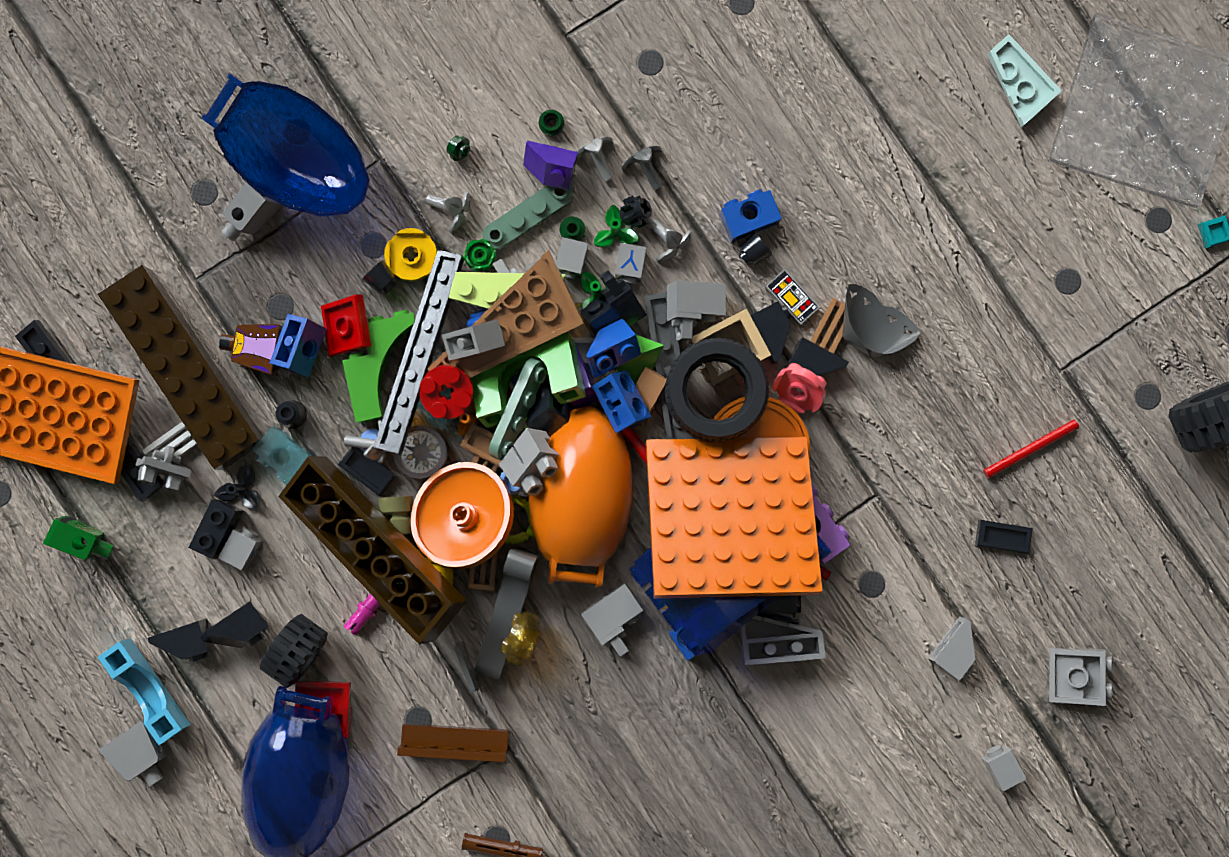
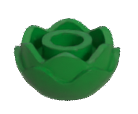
(471, 255)

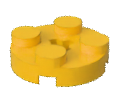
(400, 245)

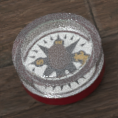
(423, 453)

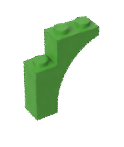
(366, 372)

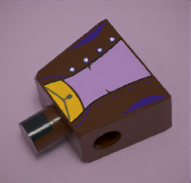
(253, 346)

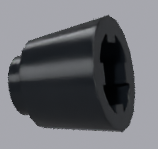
(754, 250)
(380, 278)
(291, 414)

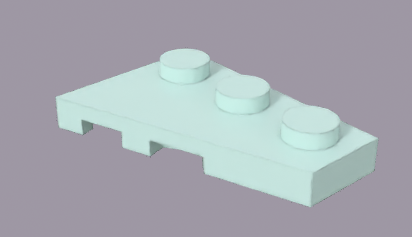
(1022, 80)

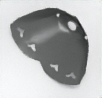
(870, 328)

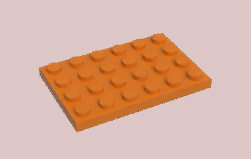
(64, 415)

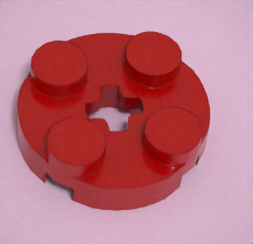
(432, 386)

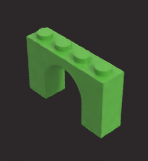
(563, 370)

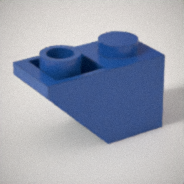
(612, 348)

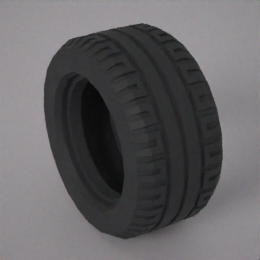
(744, 362)

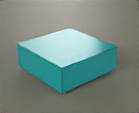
(1214, 231)

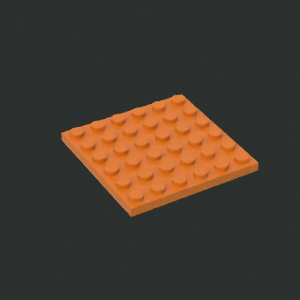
(732, 518)

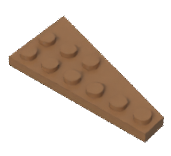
(527, 313)

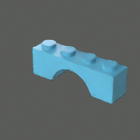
(160, 711)

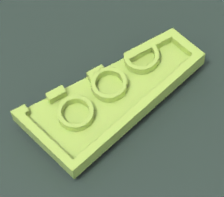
(482, 288)

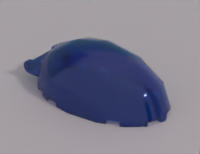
(289, 148)
(294, 777)

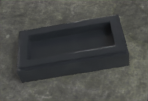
(367, 471)
(1003, 536)

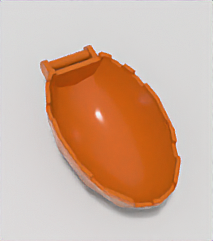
(587, 501)

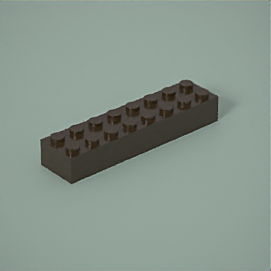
(181, 367)
(372, 549)

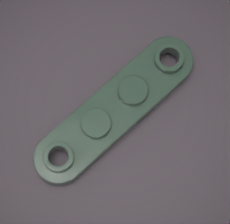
(526, 216)
(517, 408)

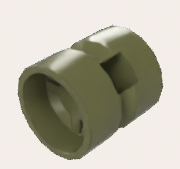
(397, 511)

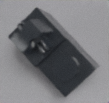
(615, 303)

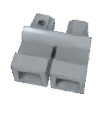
(530, 461)

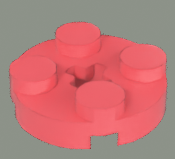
(796, 377)

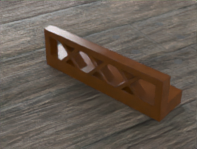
(454, 742)

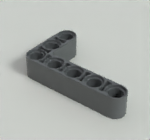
(511, 599)

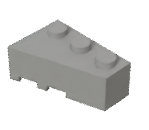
(777, 641)

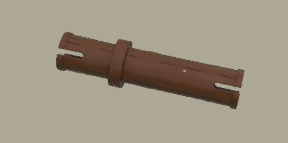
(498, 847)

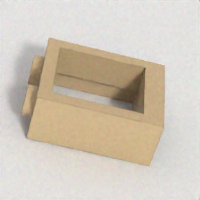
(751, 334)

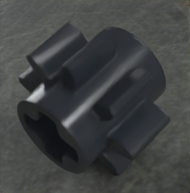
(635, 211)

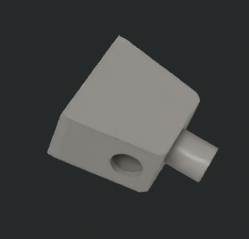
(248, 212)
(135, 754)

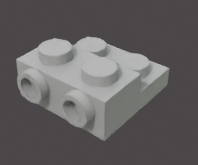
(1079, 676)

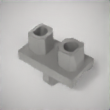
(151, 467)

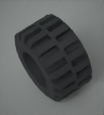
(293, 650)

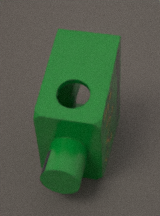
(67, 537)

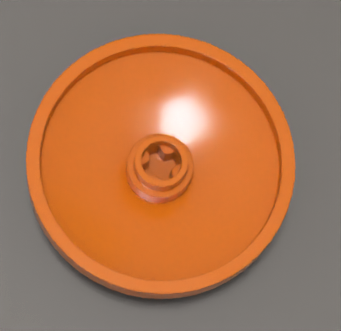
(462, 515)

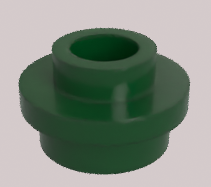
(551, 115)
(458, 148)
(572, 220)

